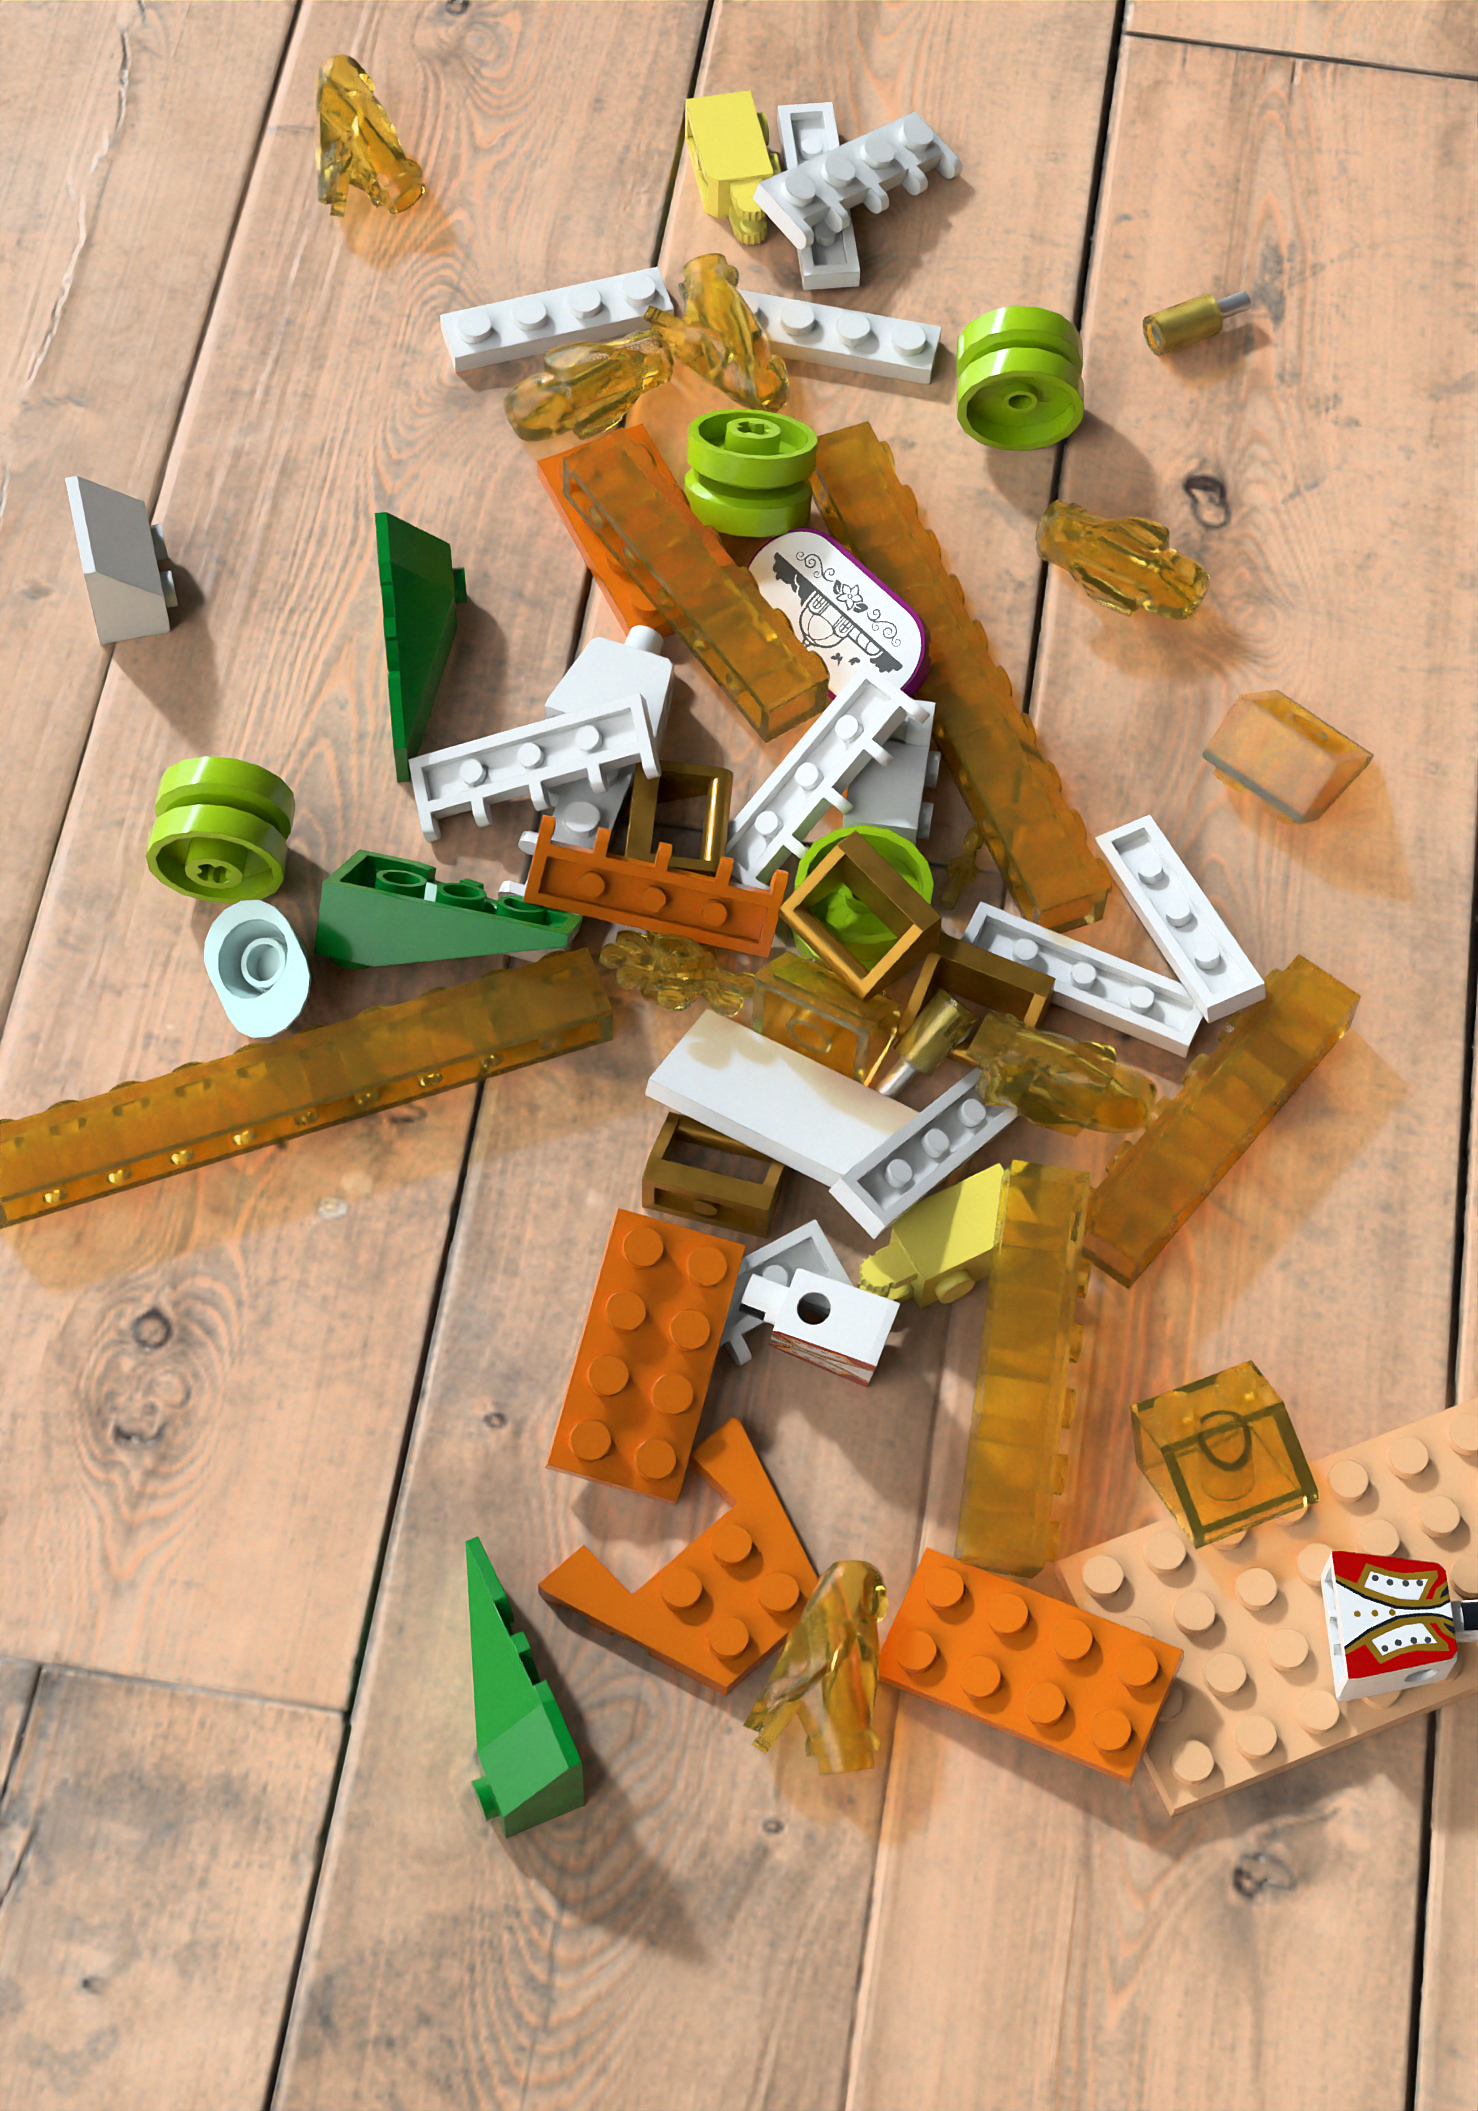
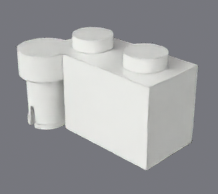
(894, 794)

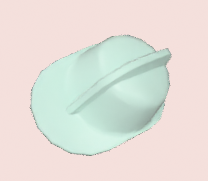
(257, 968)

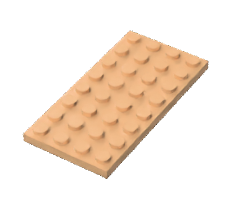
(1253, 1612)

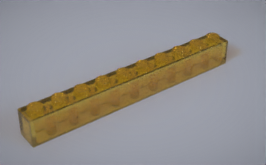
(975, 721)
(300, 1084)

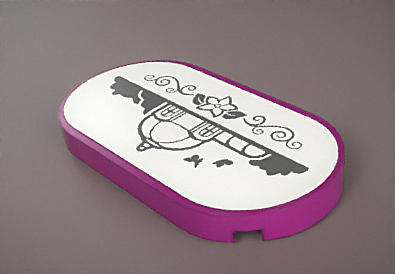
(842, 610)

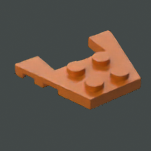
(723, 1597)

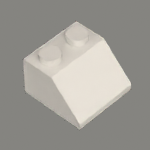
(120, 562)

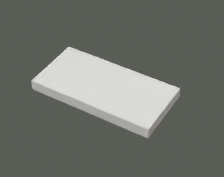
(775, 1099)

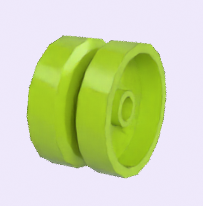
(1019, 378)
(750, 472)
(221, 830)
(844, 912)

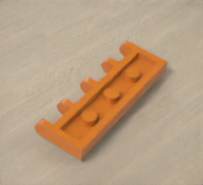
(653, 894)

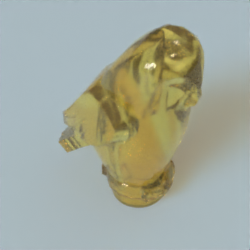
(358, 142)
(722, 337)
(587, 386)
(1122, 561)
(1058, 1079)
(829, 1672)

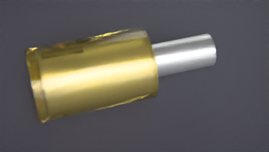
(1190, 321)
(928, 1041)

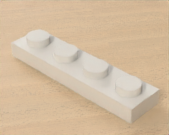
(833, 256)
(553, 318)
(846, 337)
(1180, 919)
(1093, 980)
(920, 1156)

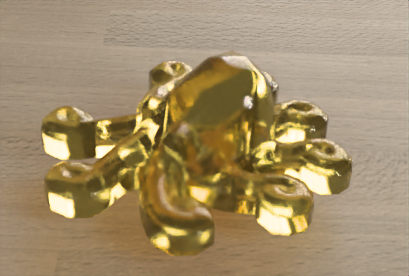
(675, 972)

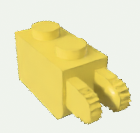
(730, 159)
(938, 1244)

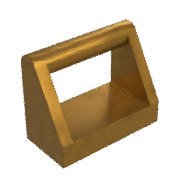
(676, 783)
(885, 895)
(983, 980)
(707, 1194)

